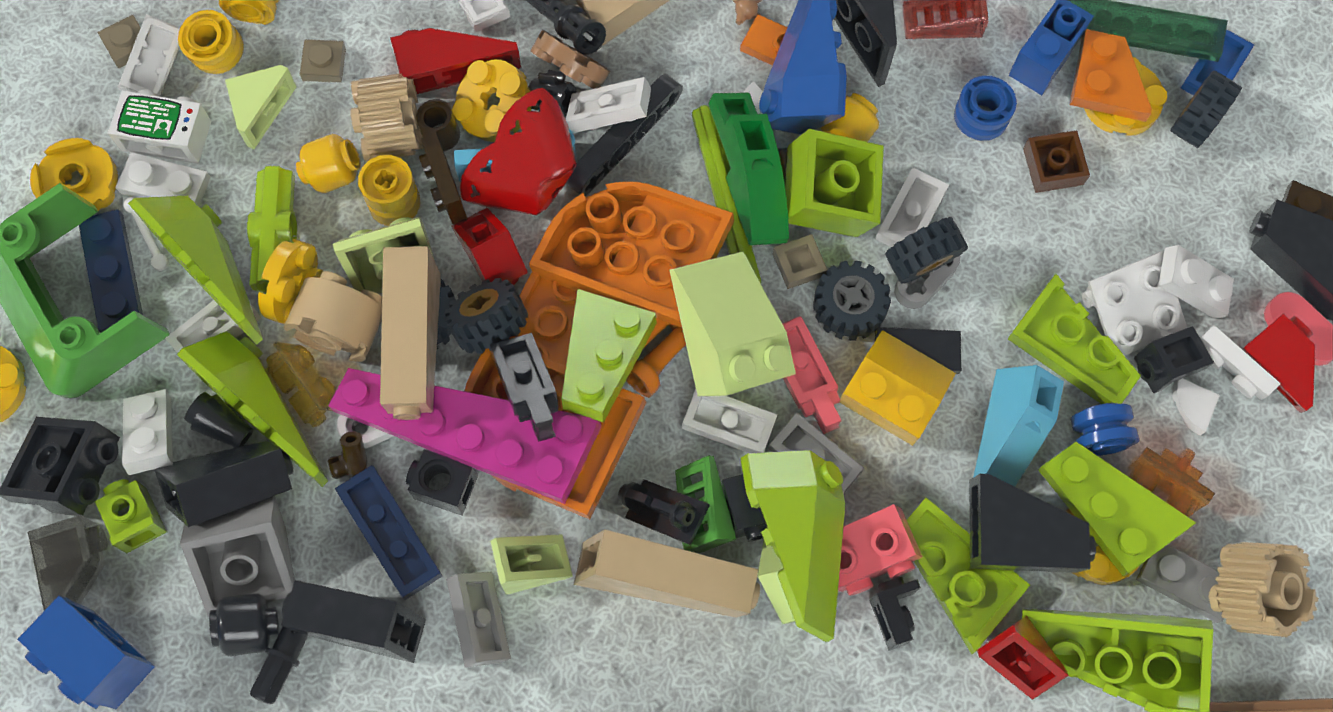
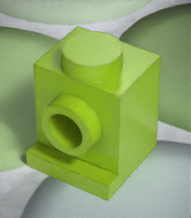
(139, 524)

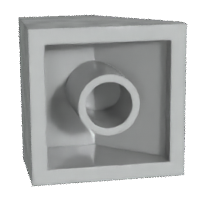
(240, 554)

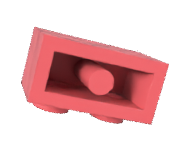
(876, 547)

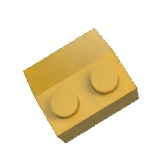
(897, 388)

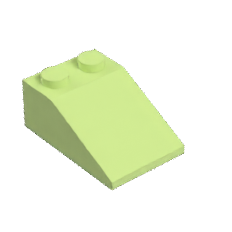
(363, 251)
(729, 326)

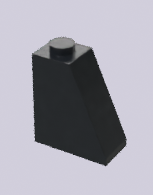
(1298, 250)
(224, 481)
(1023, 531)
(353, 620)

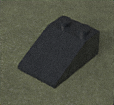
(871, 33)

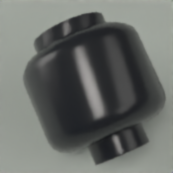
(243, 624)

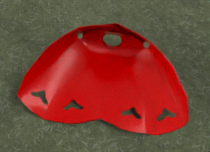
(525, 166)

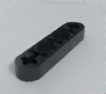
(623, 137)

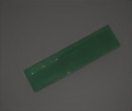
(1158, 28)

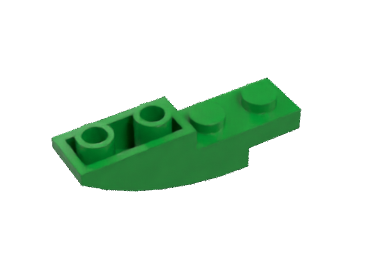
(755, 169)

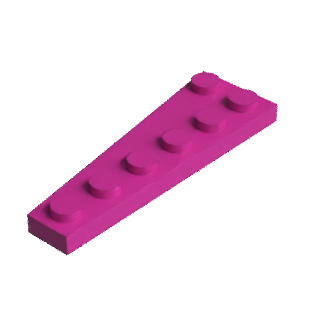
(479, 434)

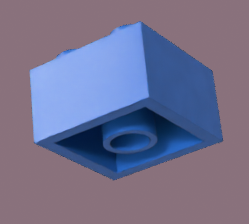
(84, 654)

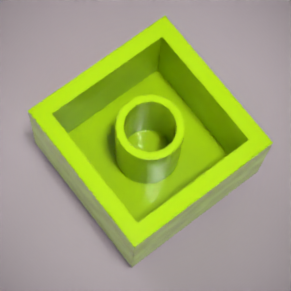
(834, 183)

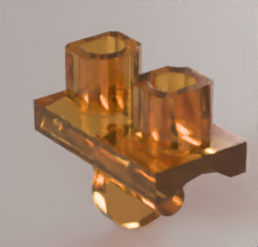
(1173, 476)

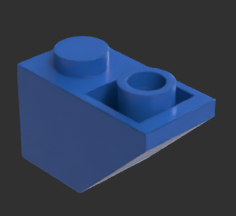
(1050, 45)

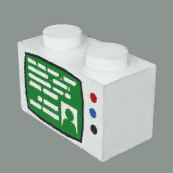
(160, 126)

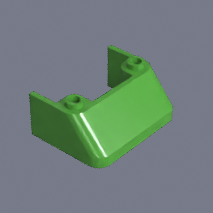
(67, 351)

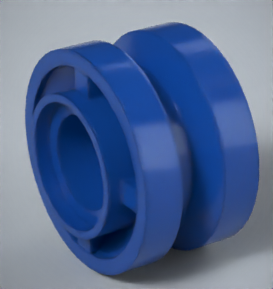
(988, 92)
(1105, 428)

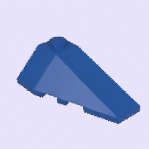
(806, 79)

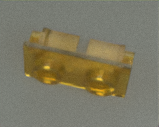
(294, 367)

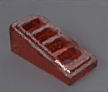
(959, 28)

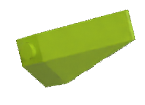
(202, 250)
(244, 383)
(805, 527)
(1139, 657)

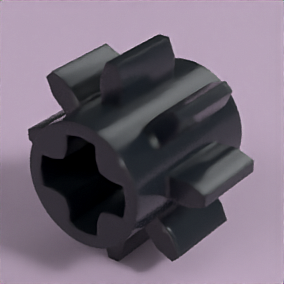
(556, 85)

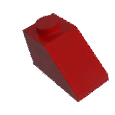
(490, 247)
(1288, 357)

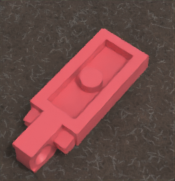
(813, 383)

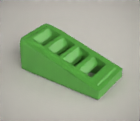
(717, 516)

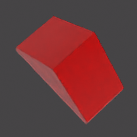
(1024, 658)

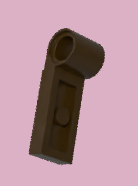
(434, 162)

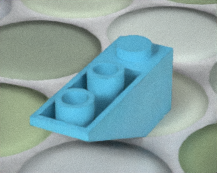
(1017, 420)

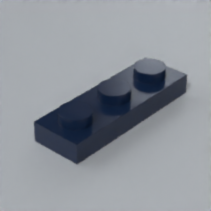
(109, 268)
(388, 532)

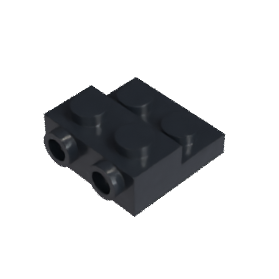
(60, 465)

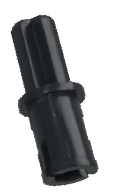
(277, 666)

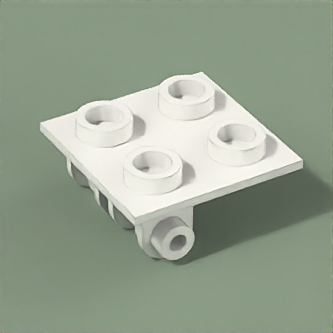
(1134, 306)

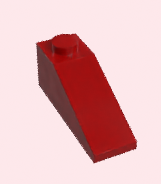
(442, 57)

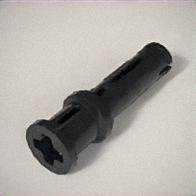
(576, 31)

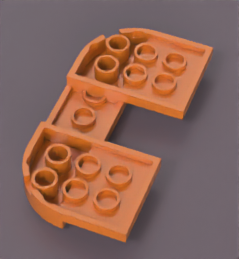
(620, 249)

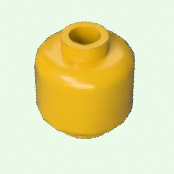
(859, 119)
(328, 163)

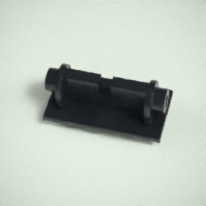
(663, 510)

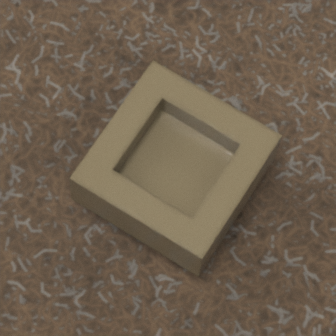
(120, 39)
(322, 61)
(799, 261)

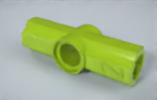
(271, 220)

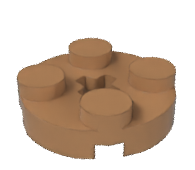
(569, 60)

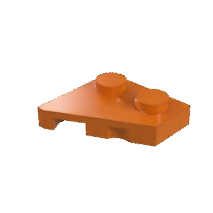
(1108, 78)

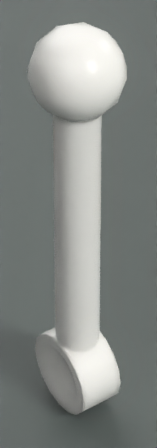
(158, 261)

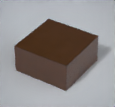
(1056, 161)

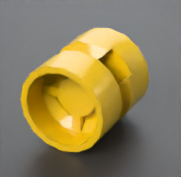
(389, 189)

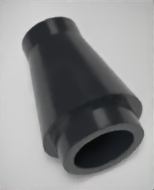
(215, 419)

